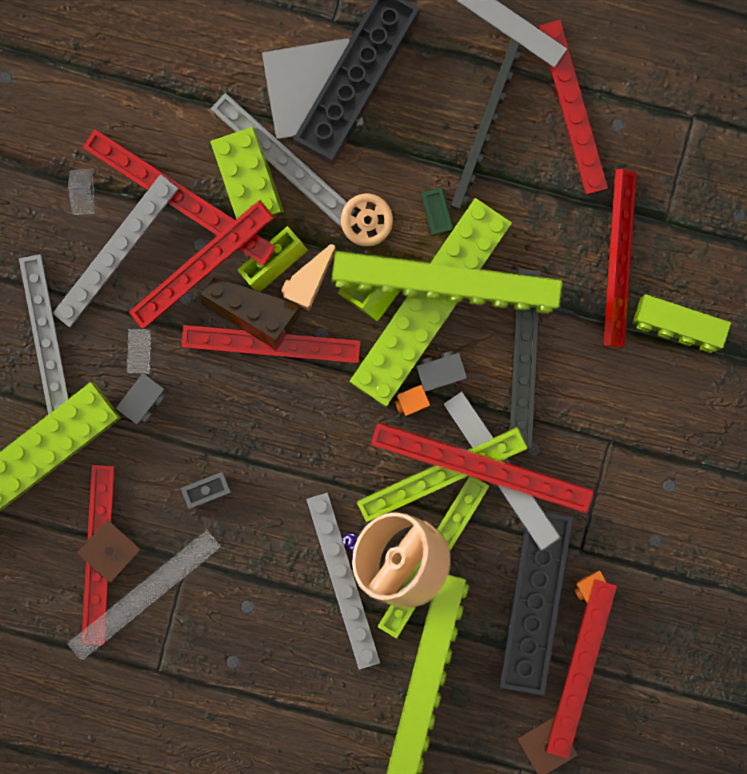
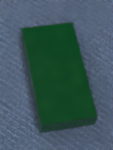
(437, 211)

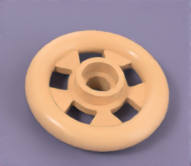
(382, 230)

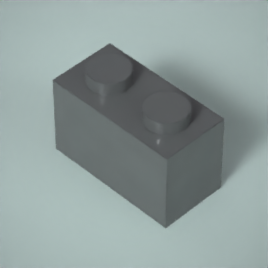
(441, 371)
(141, 400)
(206, 490)

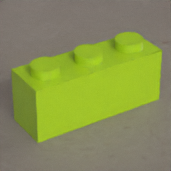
(288, 251)

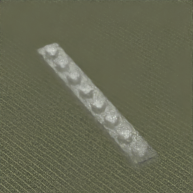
(143, 595)

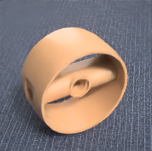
(420, 542)

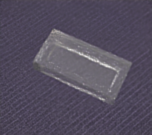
(139, 351)

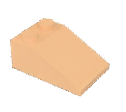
(307, 281)

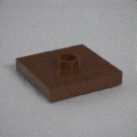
(108, 551)
(535, 745)

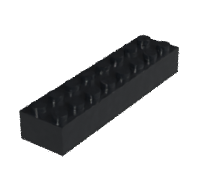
(356, 78)
(534, 610)

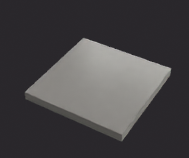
(296, 79)

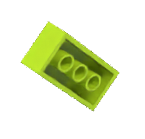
(246, 171)
(681, 323)

